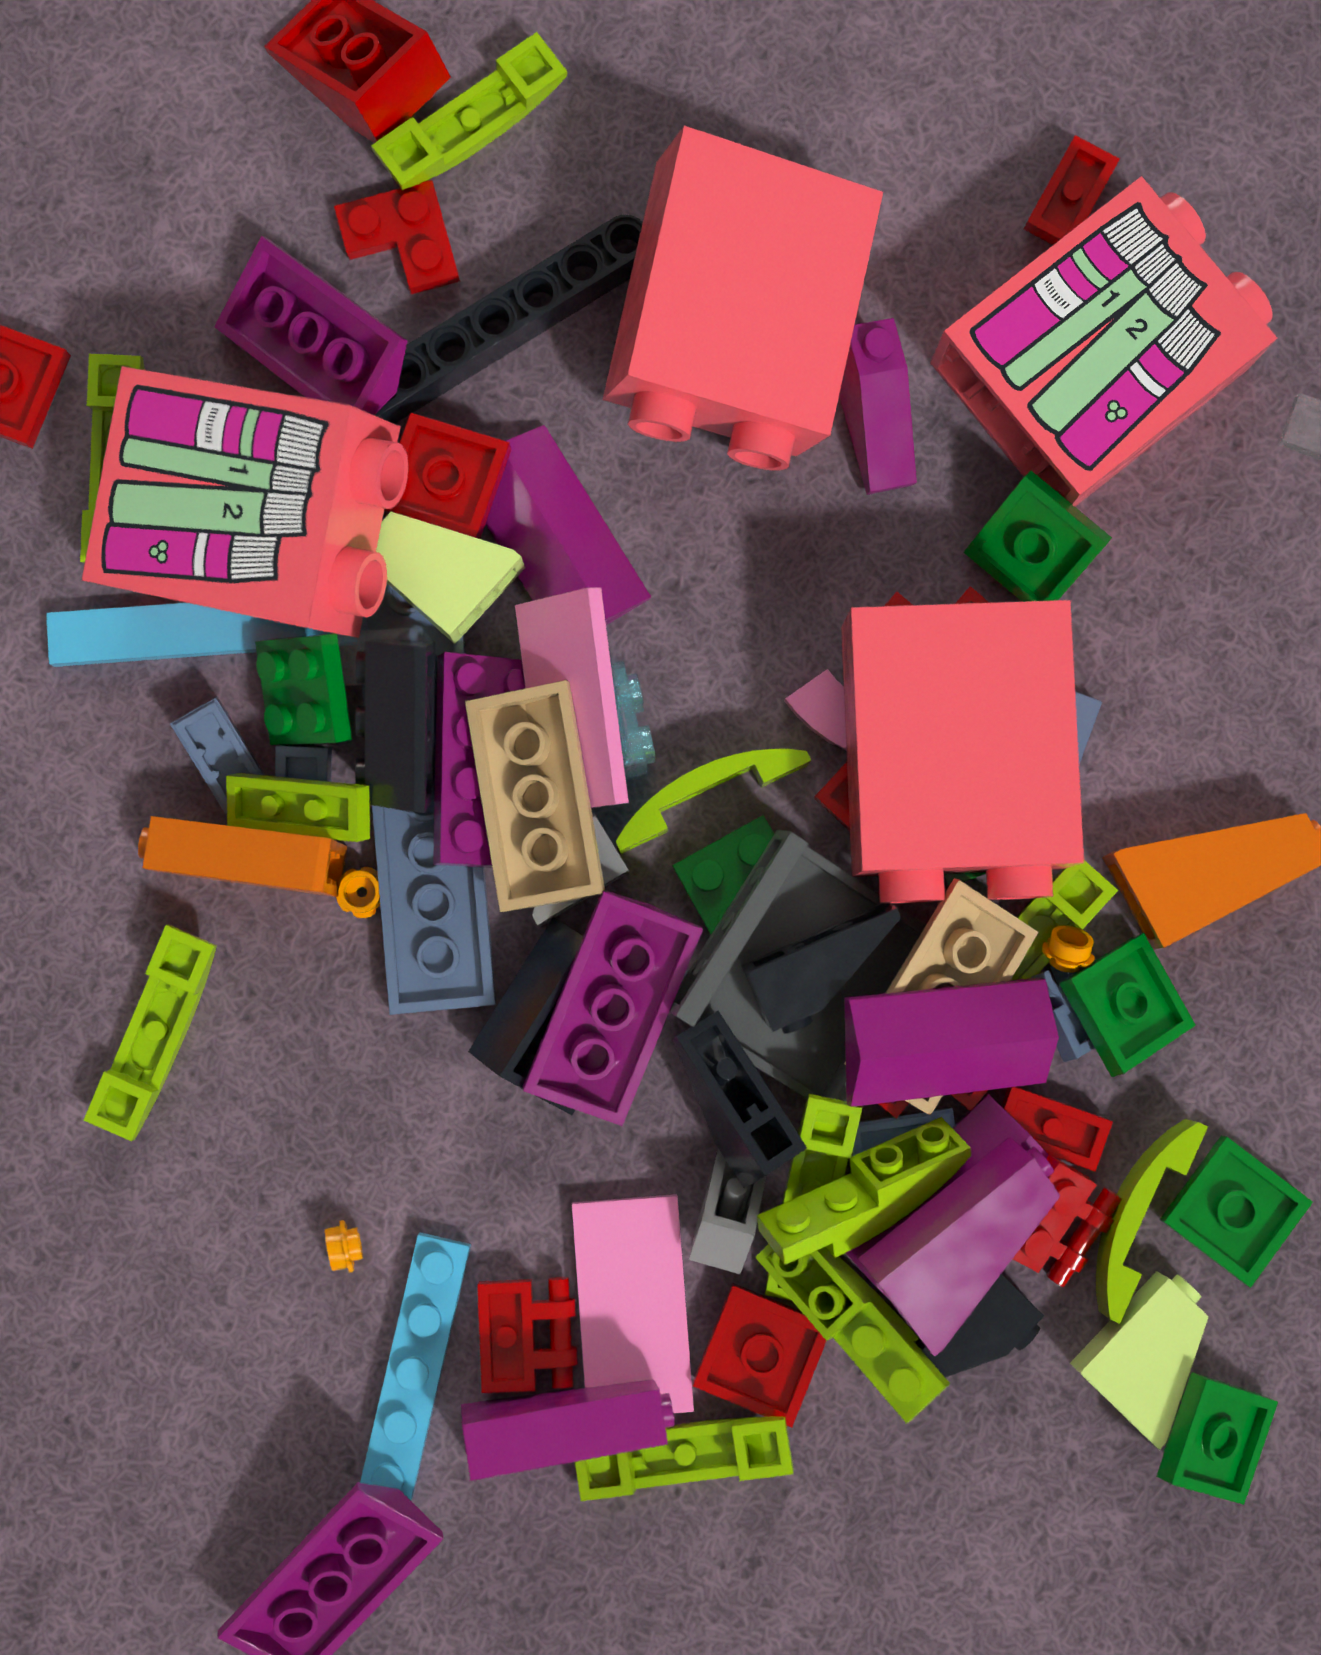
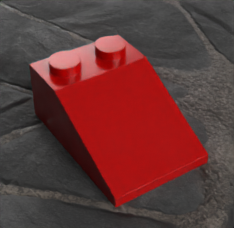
(361, 62)

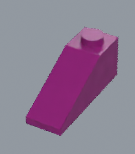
(879, 407)

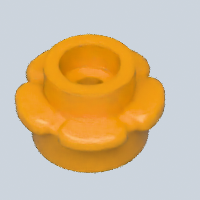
(347, 893)
(1069, 948)
(343, 1246)

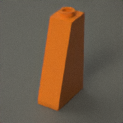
(243, 855)
(1207, 875)

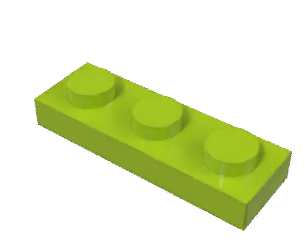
(299, 806)

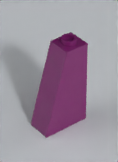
(962, 1241)
(563, 1427)

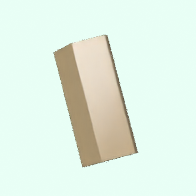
(535, 797)
(961, 945)

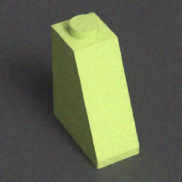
(445, 572)
(1148, 1355)

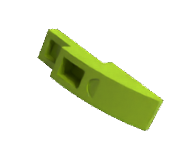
(876, 1194)
(862, 1325)

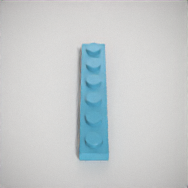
(415, 1363)

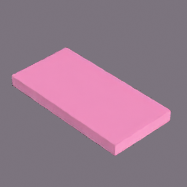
(568, 641)
(633, 1294)

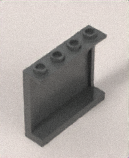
(780, 902)

